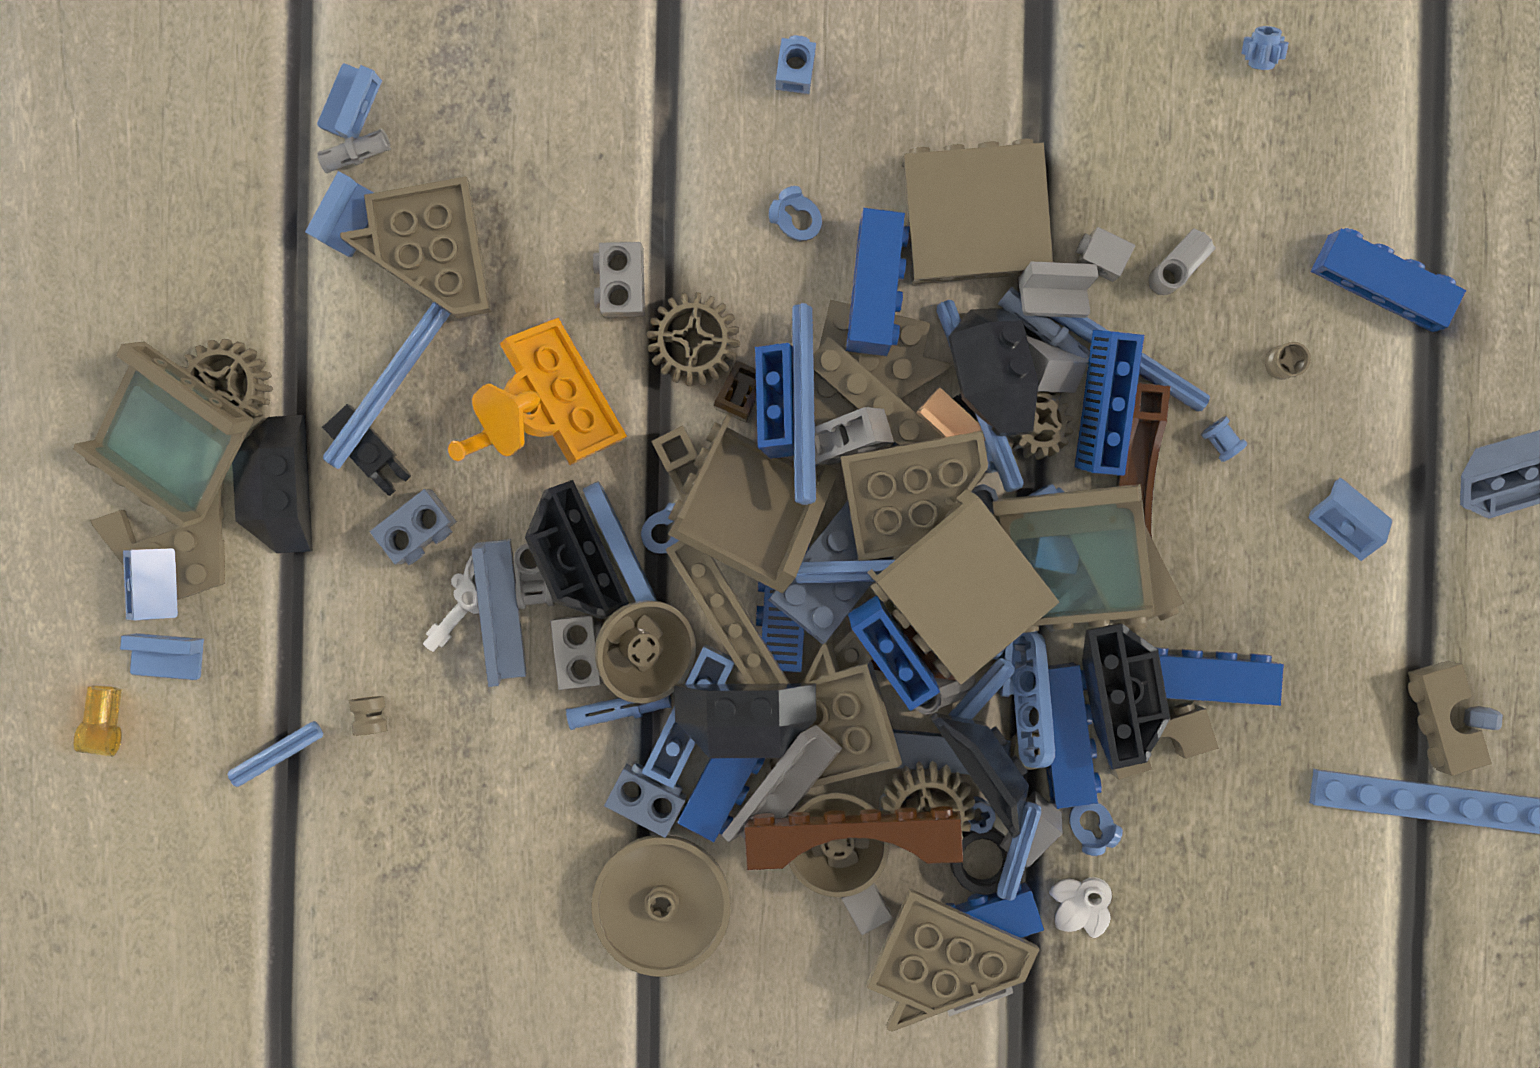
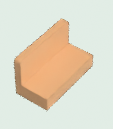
(947, 415)

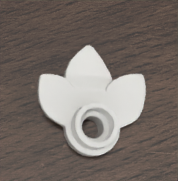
(1078, 909)

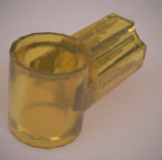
(99, 729)

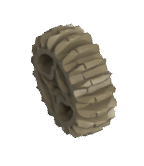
(677, 336)
(243, 366)
(923, 780)

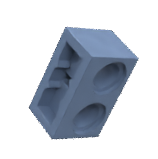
(410, 520)
(641, 808)

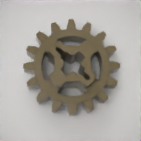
(1049, 426)

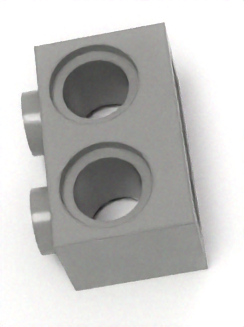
(628, 279)
(851, 434)
(568, 651)

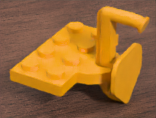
(555, 389)

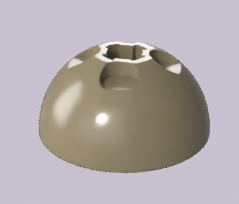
(655, 661)
(835, 866)

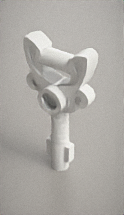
(467, 601)

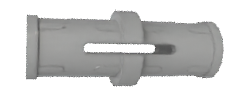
(354, 151)

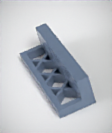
(498, 610)

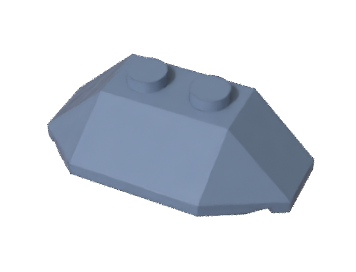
(1503, 476)

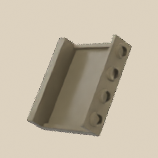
(977, 211)
(746, 508)
(964, 590)

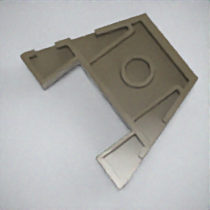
(196, 547)

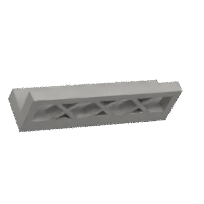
(788, 780)

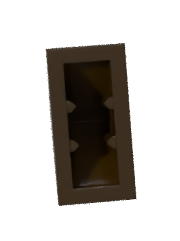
(738, 392)

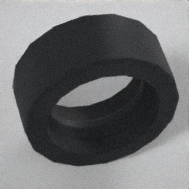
(973, 884)

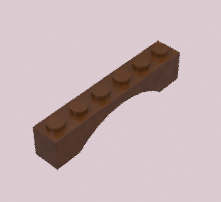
(1145, 442)
(928, 835)

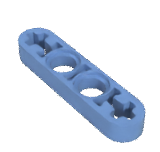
(618, 542)
(1037, 698)

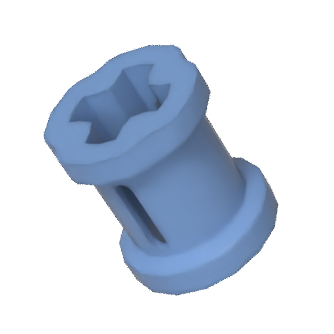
(1224, 439)
(988, 816)

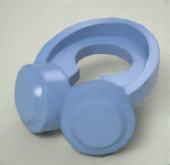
(793, 197)
(657, 518)
(1092, 845)

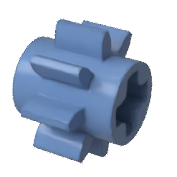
(1264, 48)

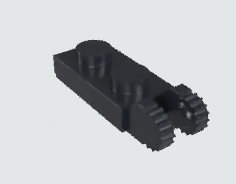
(370, 453)

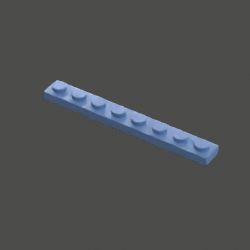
(1425, 801)

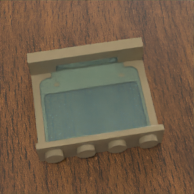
(166, 436)
(1086, 552)

